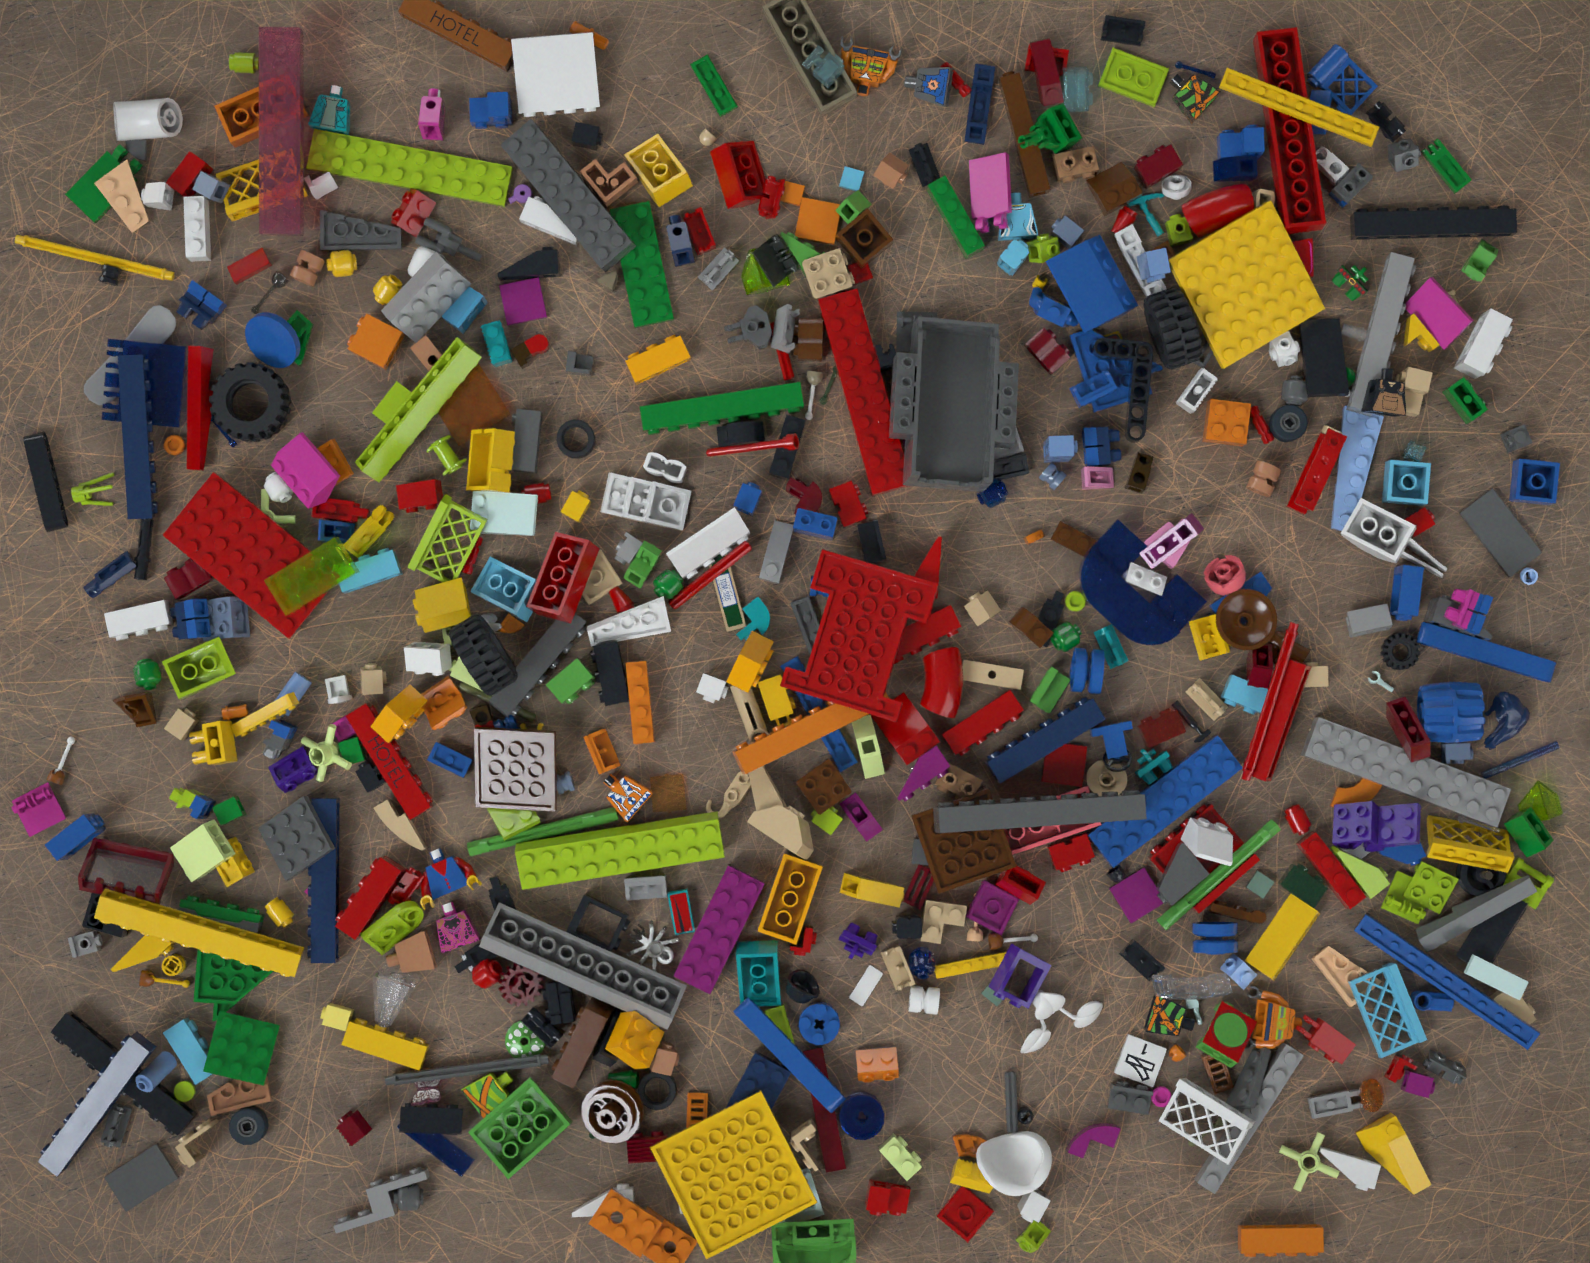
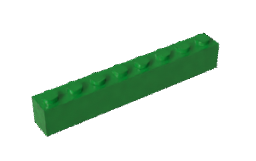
(722, 407)

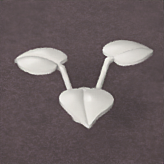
(1046, 1005)

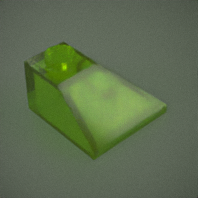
(755, 279)

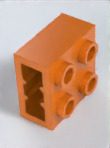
(375, 341)

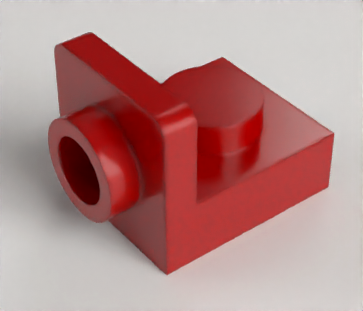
(1395, 1070)

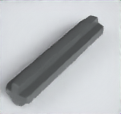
(1011, 1102)

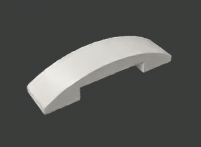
(1131, 248)

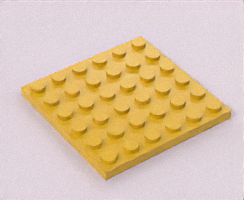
(1245, 284)
(733, 1174)

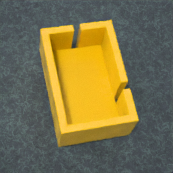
(490, 460)

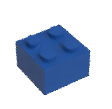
(1534, 482)

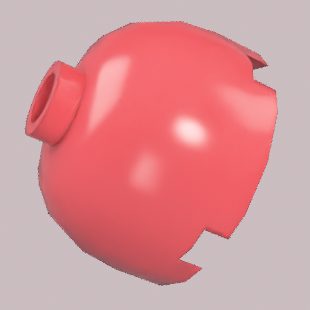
(1225, 575)

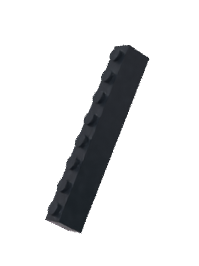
(1433, 223)
(96, 1051)

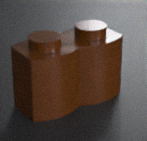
(809, 339)

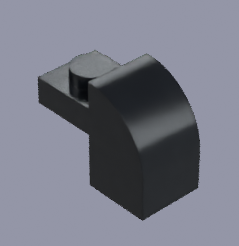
(740, 433)

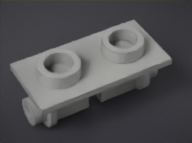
(718, 268)

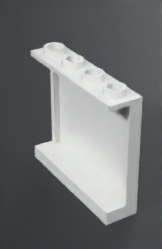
(555, 73)

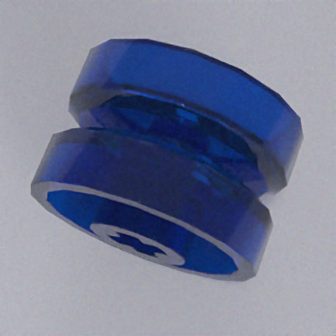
(864, 1127)

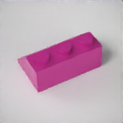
(305, 471)

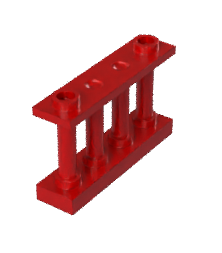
(1316, 471)

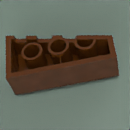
(582, 1041)

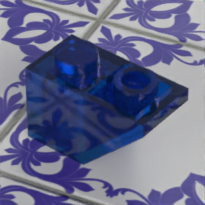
(1235, 169)

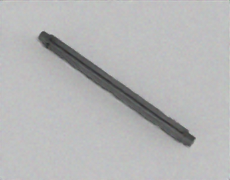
(466, 1070)

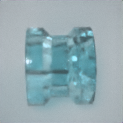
(1414, 451)

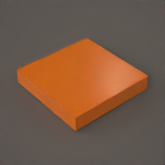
(817, 221)

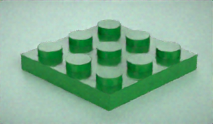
(241, 1048)

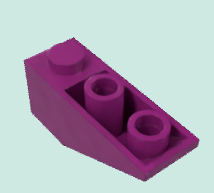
(926, 768)

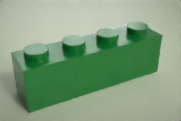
(955, 217)

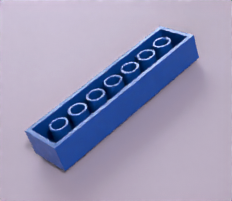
(1167, 800)

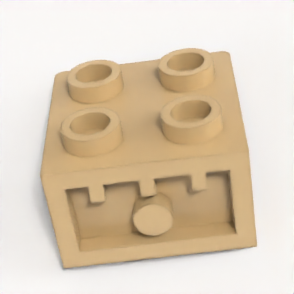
(805, 1132)

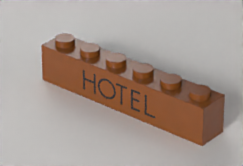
(459, 31)

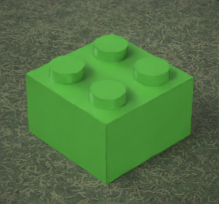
(571, 681)

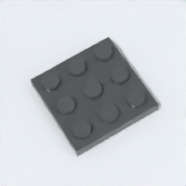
(296, 838)

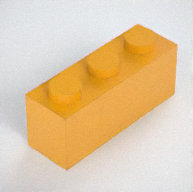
(657, 359)

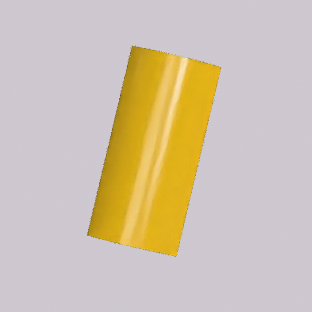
(1282, 937)

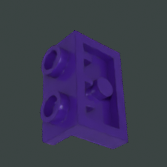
(293, 770)

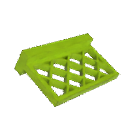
(431, 533)

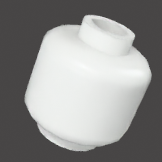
(277, 488)

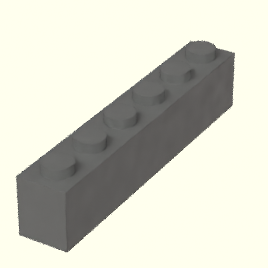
(537, 663)

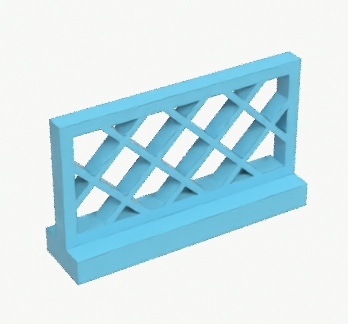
(1400, 999)

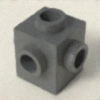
(1403, 155)

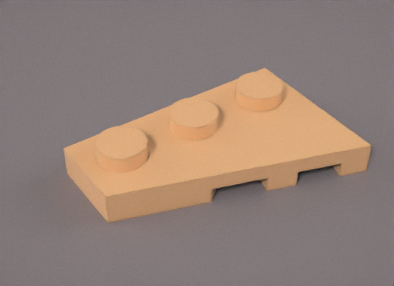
(123, 195)
(1339, 971)

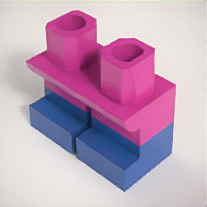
(1470, 604)

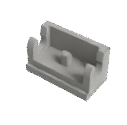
(784, 328)
(1368, 620)
(646, 887)

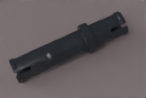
(143, 552)

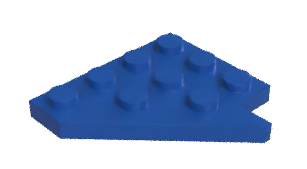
(1119, 370)

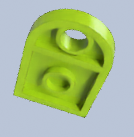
(393, 926)

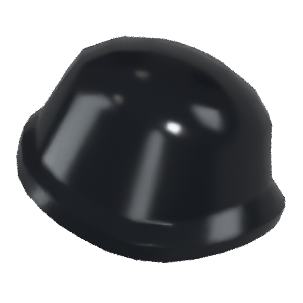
(802, 986)

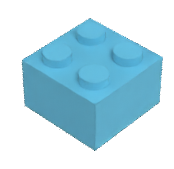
(1406, 482)

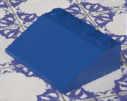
(1092, 283)

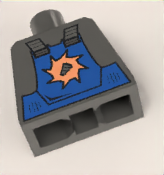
(931, 84)

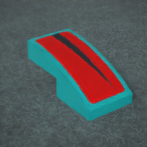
(681, 911)

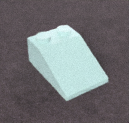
(505, 512)

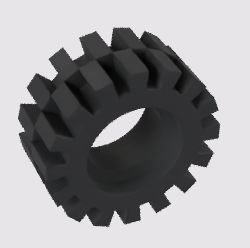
(1391, 660)

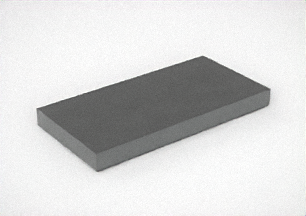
(1500, 532)

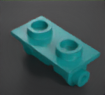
(1111, 645)

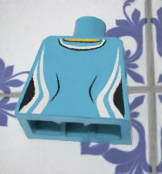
(1020, 222)

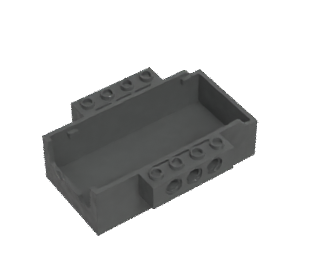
(952, 404)

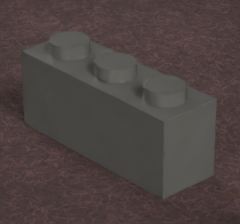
(527, 440)

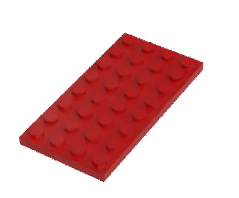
(239, 548)

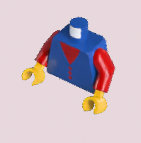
(445, 877)

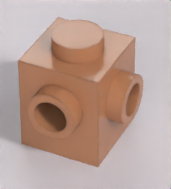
(891, 171)
(665, 1059)

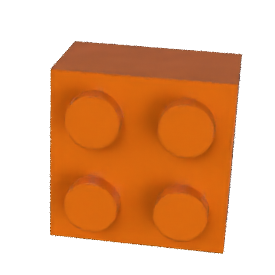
(1226, 422)

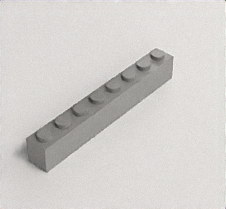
(1382, 326)
(1275, 1077)

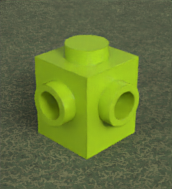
(1043, 248)

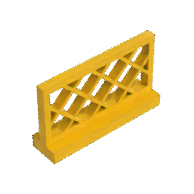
(247, 207)
(1466, 851)

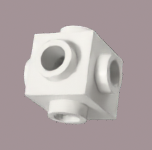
(1284, 350)

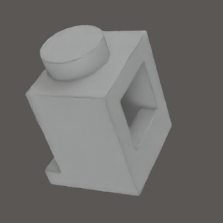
(627, 549)
(76, 943)

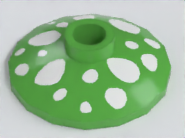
(514, 1045)

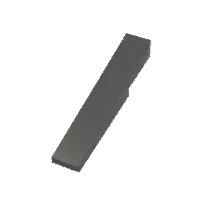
(1474, 912)

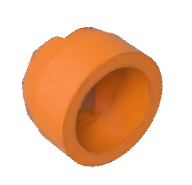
(1177, 1053)

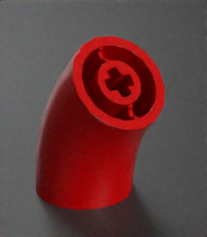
(1218, 208)
(943, 682)

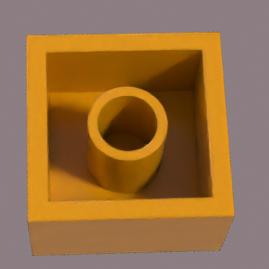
(751, 662)
(399, 714)
(634, 1040)

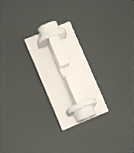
(1145, 578)

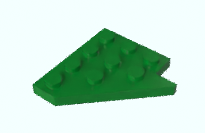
(224, 981)

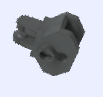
(750, 329)

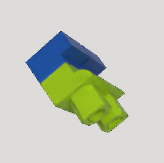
(193, 799)

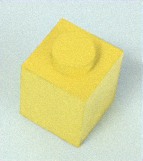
(336, 1016)

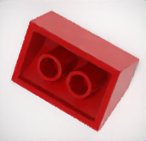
(739, 173)

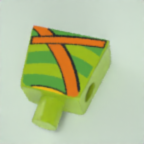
(488, 1092)

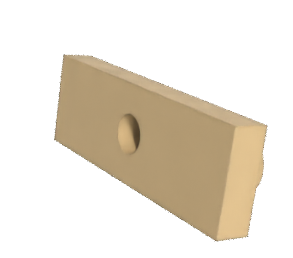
(1004, 676)

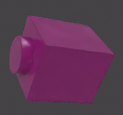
(1418, 1084)

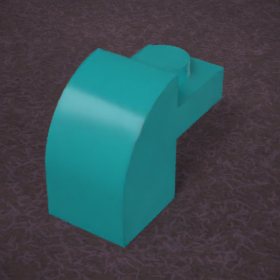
(760, 618)

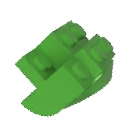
(814, 1241)

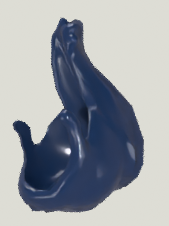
(1511, 718)

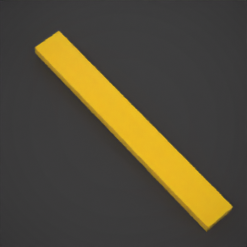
(1299, 107)

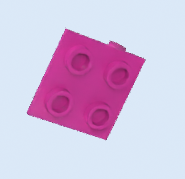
(38, 809)

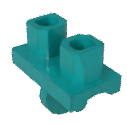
(1145, 771)

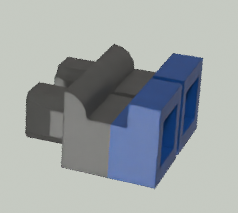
(1350, 185)
(280, 739)

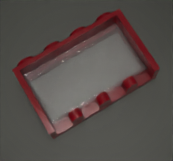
(125, 870)

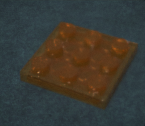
(472, 406)

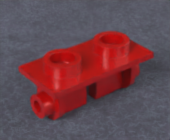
(770, 206)
(412, 881)

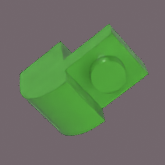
(1479, 260)
(642, 564)

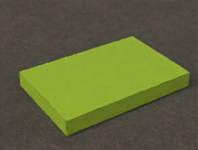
(1133, 77)

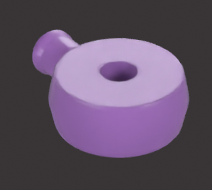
(517, 194)

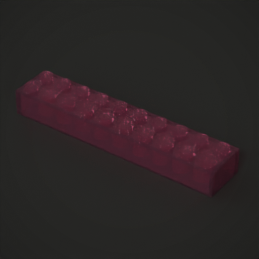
(281, 131)

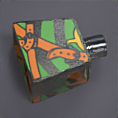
(1193, 95)

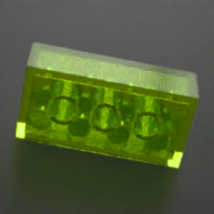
(311, 576)

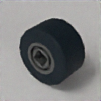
(1283, 428)
(251, 1118)

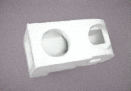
(1331, 166)

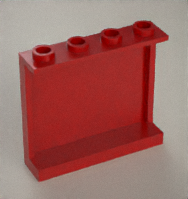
(1161, 855)

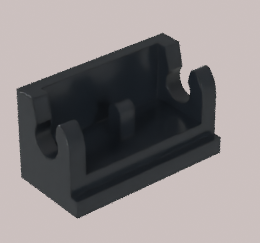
(1122, 30)
(885, 359)
(1141, 960)

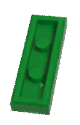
(713, 86)

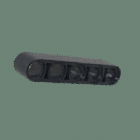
(45, 481)

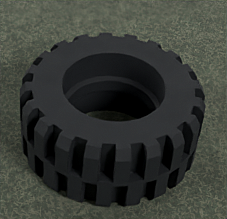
(1172, 328)
(227, 388)
(483, 654)

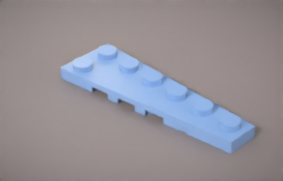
(1353, 463)

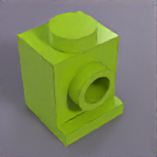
(1175, 237)

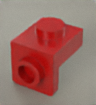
(809, 938)

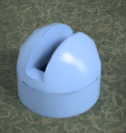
(1533, 576)

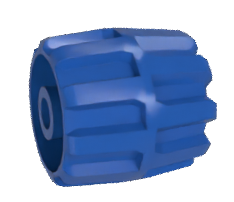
(1451, 711)

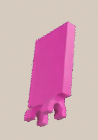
(990, 191)

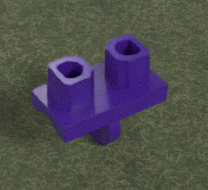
(856, 944)

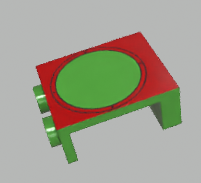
(1227, 1034)

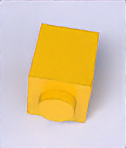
(576, 505)

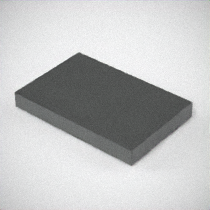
(141, 1177)

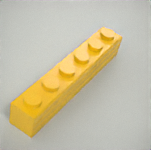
(264, 714)
(969, 965)

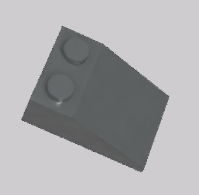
(1435, 616)

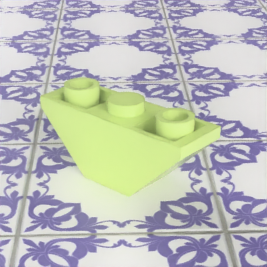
(868, 747)

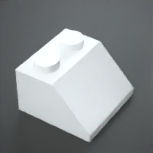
(1209, 840)

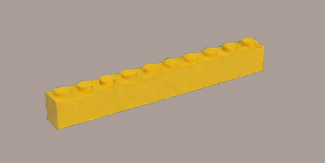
(198, 933)

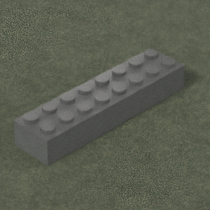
(568, 195)

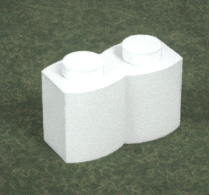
(659, 466)

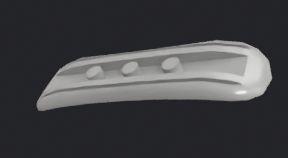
(153, 328)

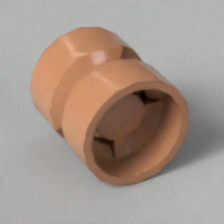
(300, 271)
(1263, 479)

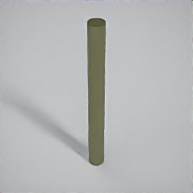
(481, 695)

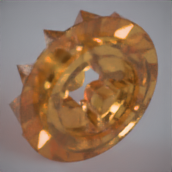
(1376, 1093)

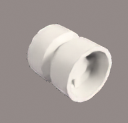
(924, 1000)

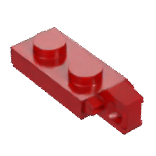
(340, 511)

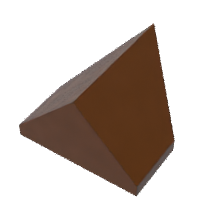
(138, 708)

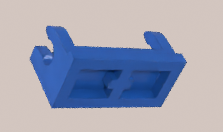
(1093, 389)

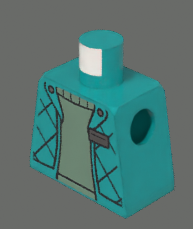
(331, 112)

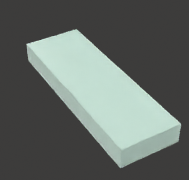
(1496, 977)

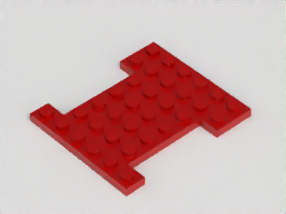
(860, 633)

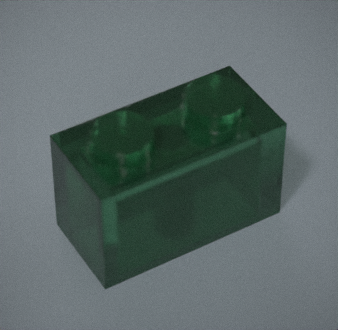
(1302, 885)

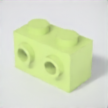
(900, 1157)

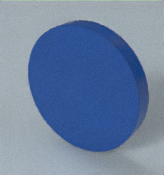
(272, 340)

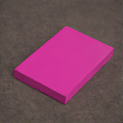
(1438, 312)

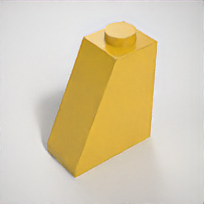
(872, 890)

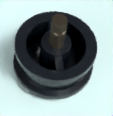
(1478, 880)

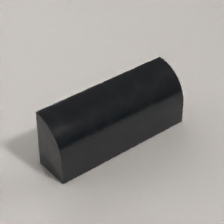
(1491, 935)

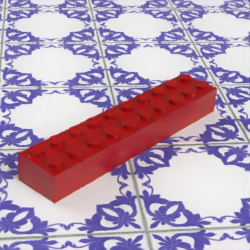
(1290, 138)
(863, 390)

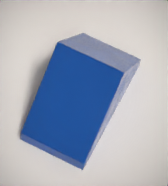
(331, 529)

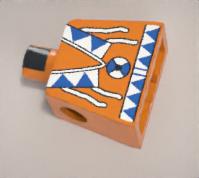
(627, 795)

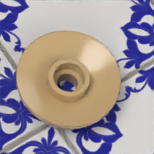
(1099, 772)

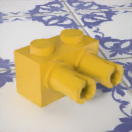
(218, 743)

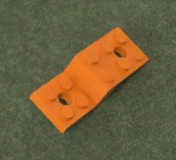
(642, 1230)

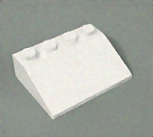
(709, 543)

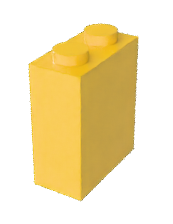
(442, 605)

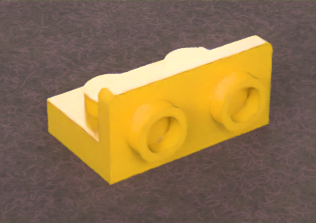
(235, 867)

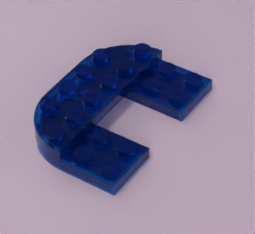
(1121, 604)

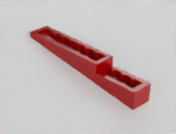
(198, 405)

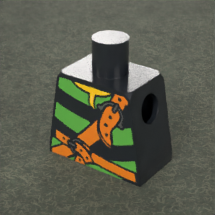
(1167, 1017)

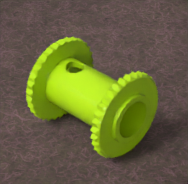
(446, 455)

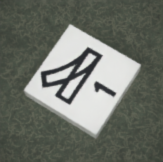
(1140, 1060)

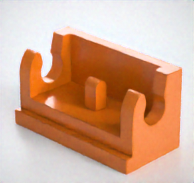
(602, 751)

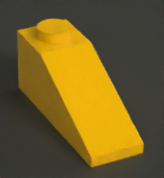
(145, 949)

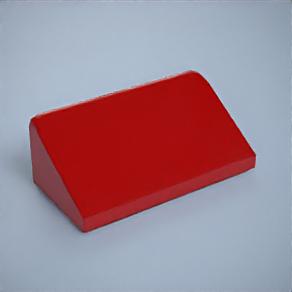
(249, 266)

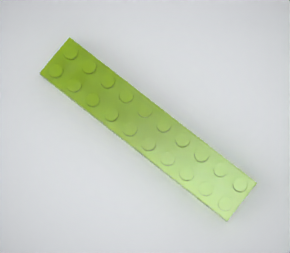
(409, 167)

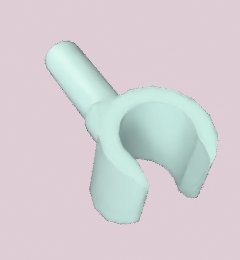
(1381, 682)
(1193, 1004)

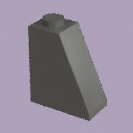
(1180, 875)

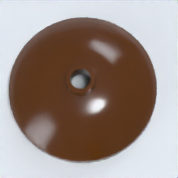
(1260, 619)

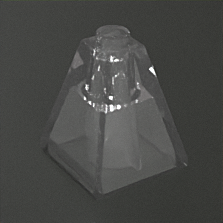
(391, 992)

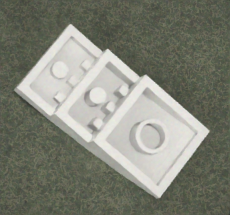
(645, 501)

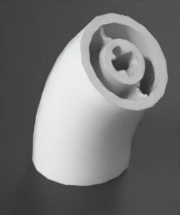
(147, 119)

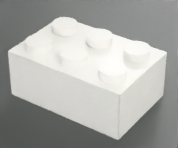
(1484, 344)

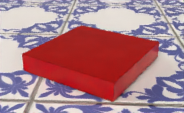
(1065, 765)
(965, 1213)

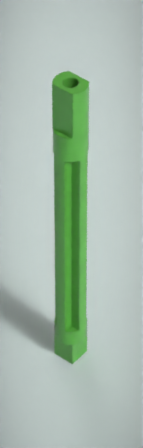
(544, 831)
(1219, 874)

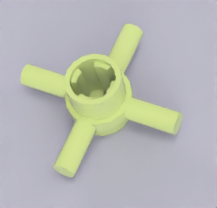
(325, 753)

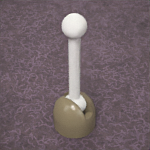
(813, 378)

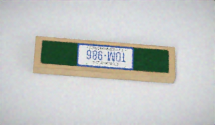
(728, 599)

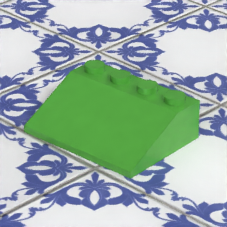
(520, 1127)

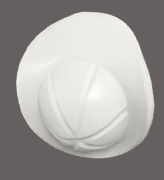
(1015, 1162)

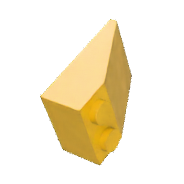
(658, 170)

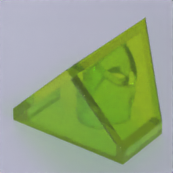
(1543, 802)

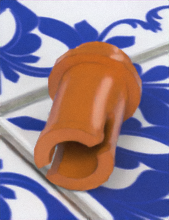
(234, 712)

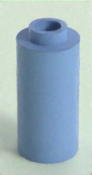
(296, 684)
(156, 1071)

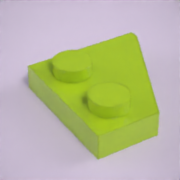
(512, 821)

